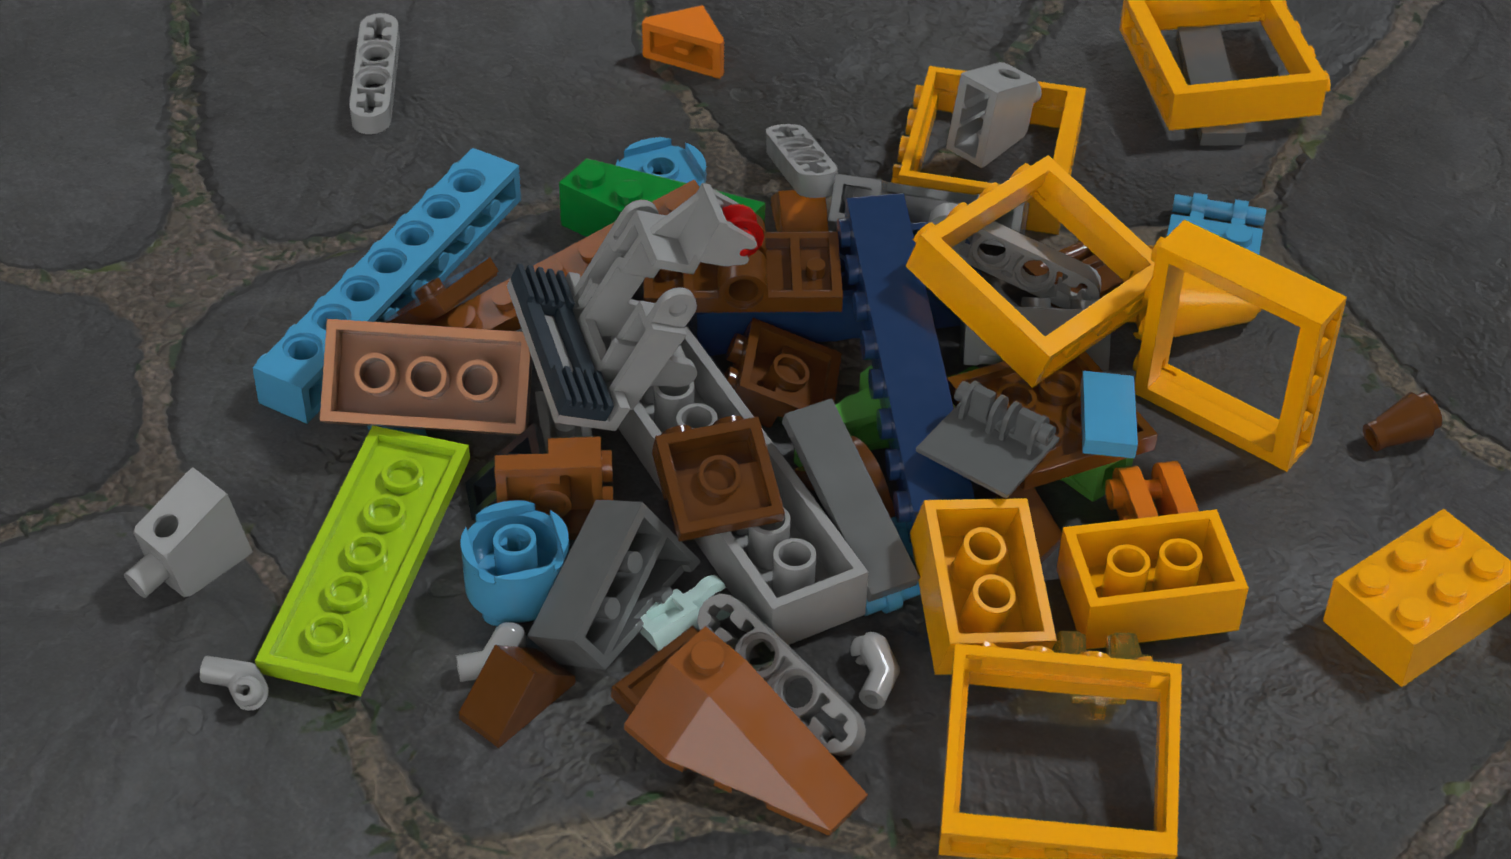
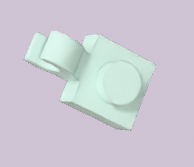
(679, 612)

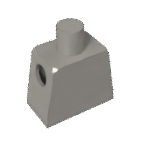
(991, 112)
(188, 538)

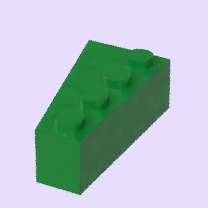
(599, 191)

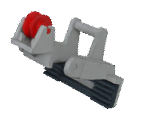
(571, 314)

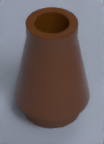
(1406, 421)

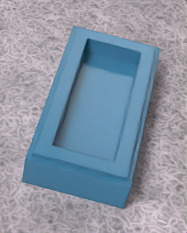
(1108, 414)

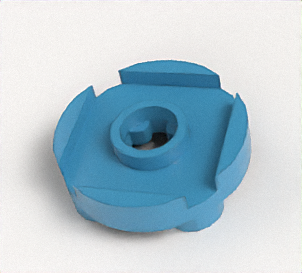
(659, 155)

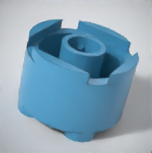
(512, 560)

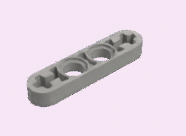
(374, 72)
(801, 160)
(1020, 250)
(784, 670)

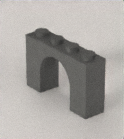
(918, 200)

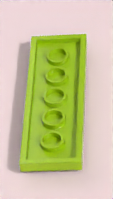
(363, 561)

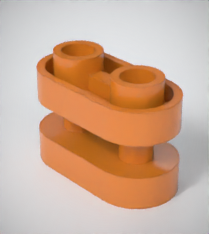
(1134, 495)

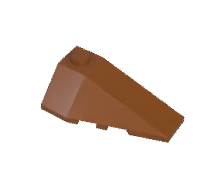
(729, 725)

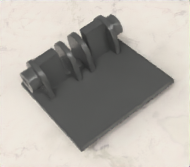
(988, 440)

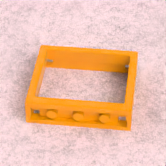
(1227, 101)
(1058, 107)
(1267, 286)
(990, 313)
(1082, 674)

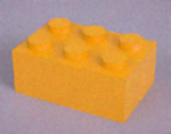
(980, 576)
(1152, 577)
(1421, 597)

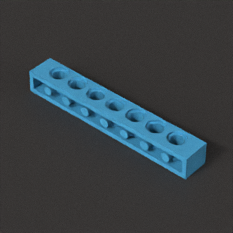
(419, 248)

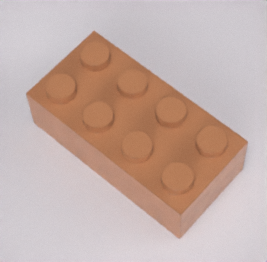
(426, 377)

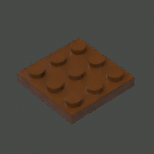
(1060, 401)

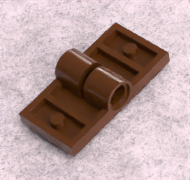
(782, 276)

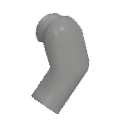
(506, 634)
(882, 664)
(240, 677)

